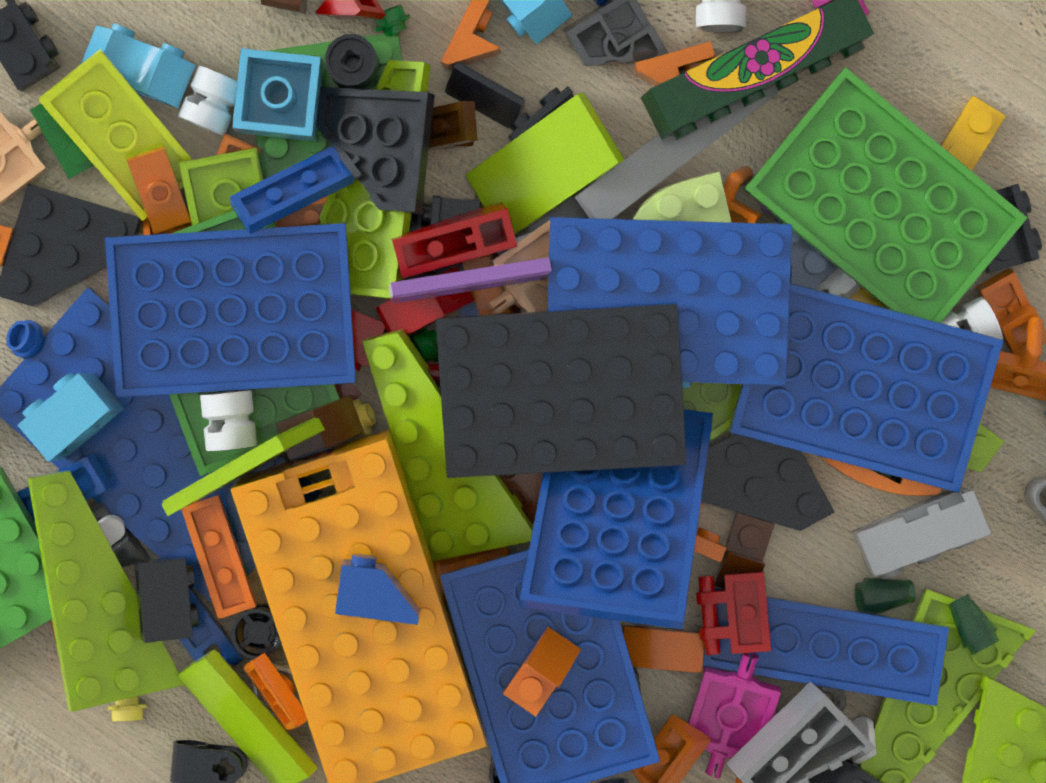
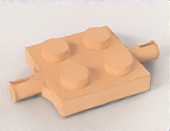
(17, 159)
(529, 295)

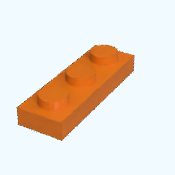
(219, 557)

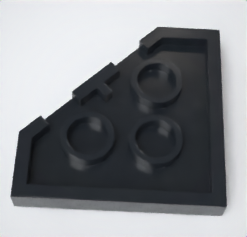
(381, 141)
(58, 244)
(764, 482)

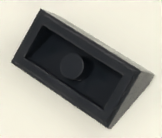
(489, 97)

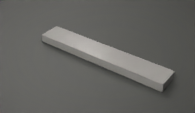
(656, 162)

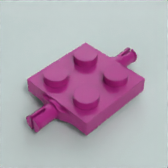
(731, 710)

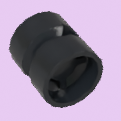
(352, 62)
(255, 632)

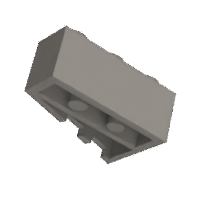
(921, 532)
(799, 742)

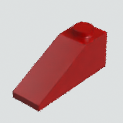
(455, 240)

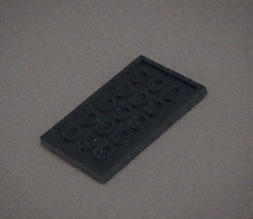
(561, 390)

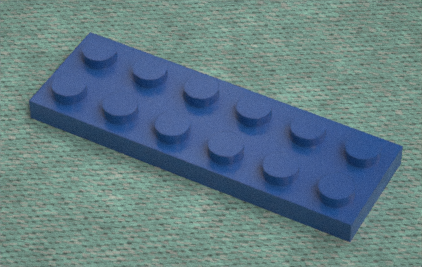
(846, 651)

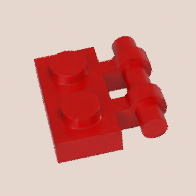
(746, 610)

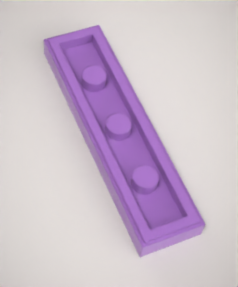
(469, 280)

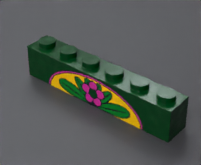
(756, 66)

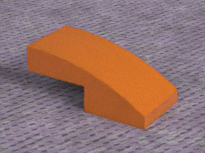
(1010, 307)
(664, 648)

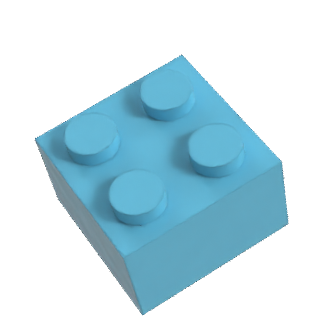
(278, 94)
(69, 416)

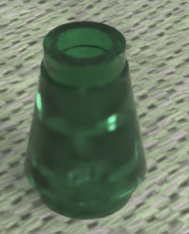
(881, 595)
(972, 625)

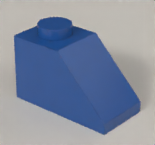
(373, 592)

